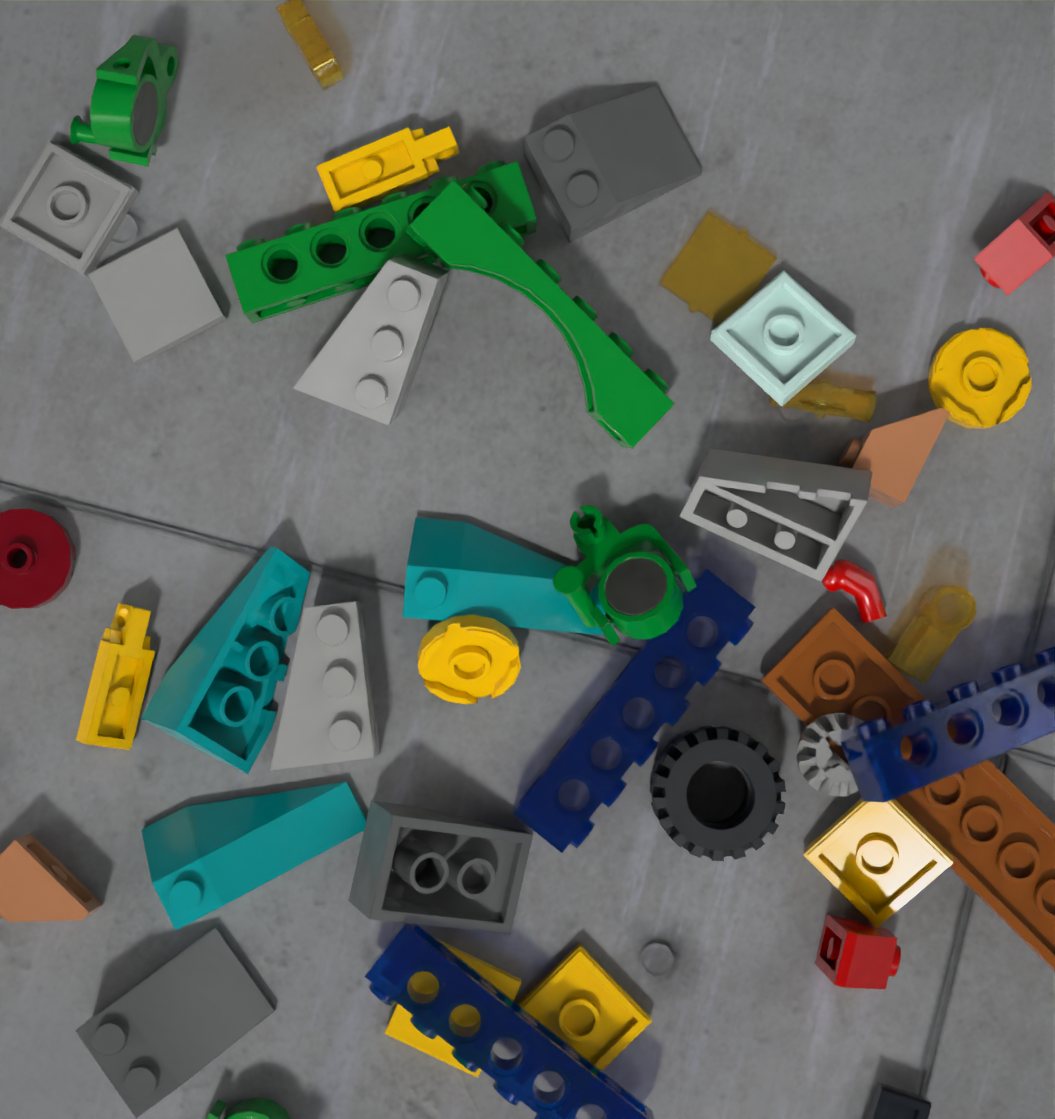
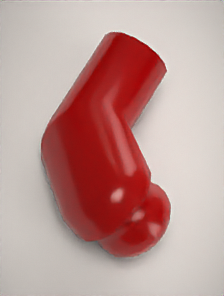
(860, 584)

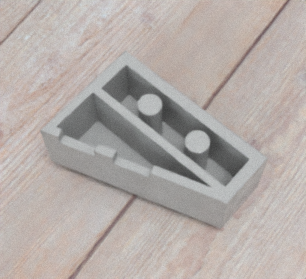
(380, 342)
(778, 506)
(329, 692)

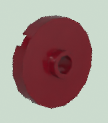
(48, 559)

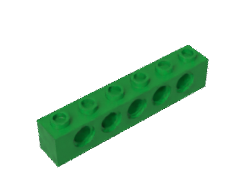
(317, 281)

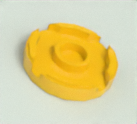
(980, 378)
(468, 659)

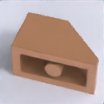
(895, 454)
(40, 886)

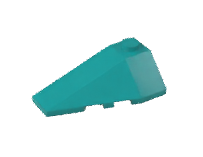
(471, 571)
(227, 676)
(236, 845)

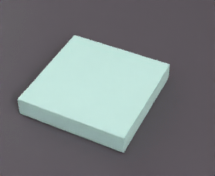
(782, 338)

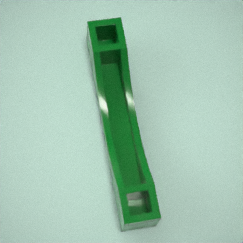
(465, 238)

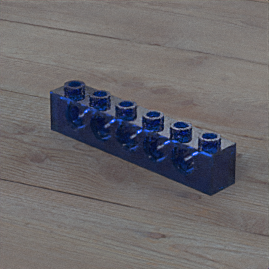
(876, 752)
(568, 825)
(501, 1017)

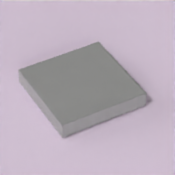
(68, 208)
(157, 296)

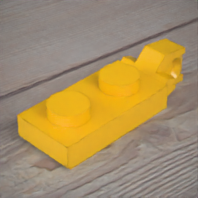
(385, 166)
(118, 681)

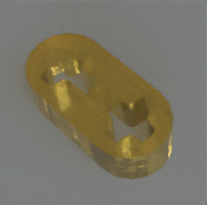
(310, 43)

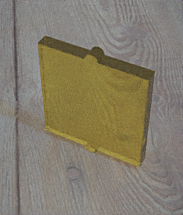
(717, 270)

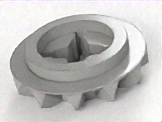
(814, 752)

